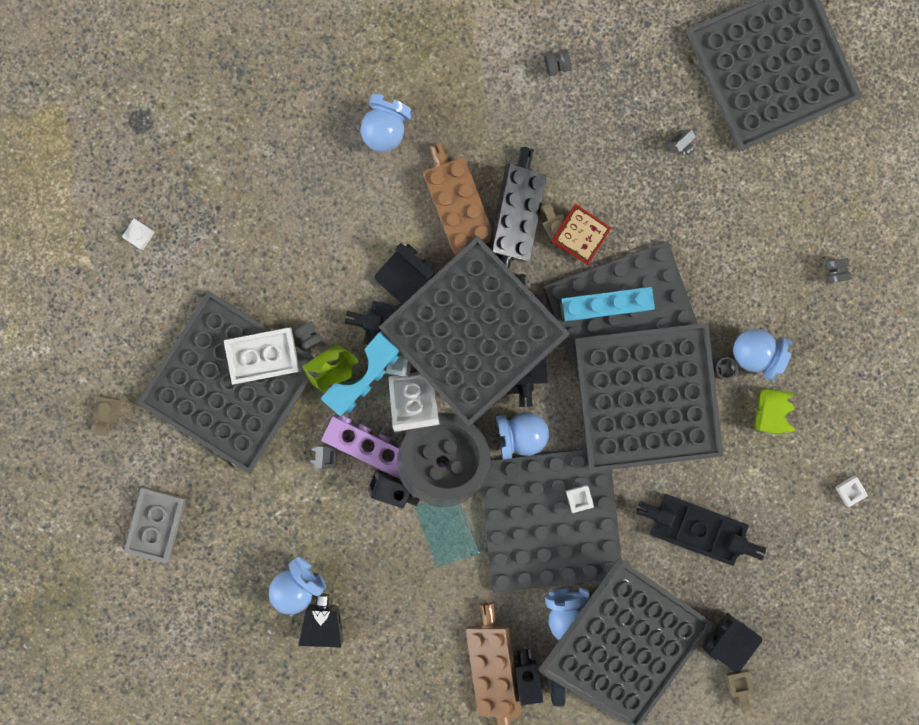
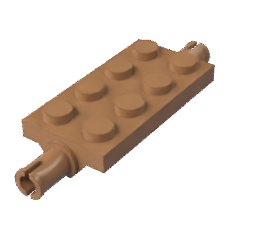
(456, 201)
(493, 668)

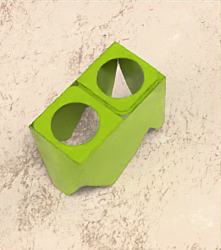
(337, 372)
(771, 411)

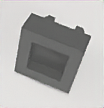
(681, 142)
(325, 457)

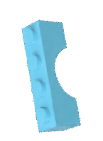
(606, 304)
(342, 395)

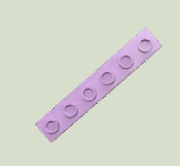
(335, 438)

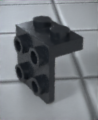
(404, 273)
(732, 643)

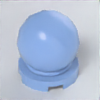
(383, 126)
(759, 351)
(522, 434)
(293, 589)
(565, 608)

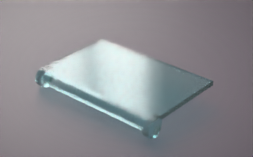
(447, 533)

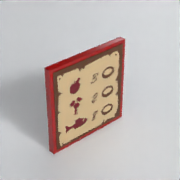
(581, 234)

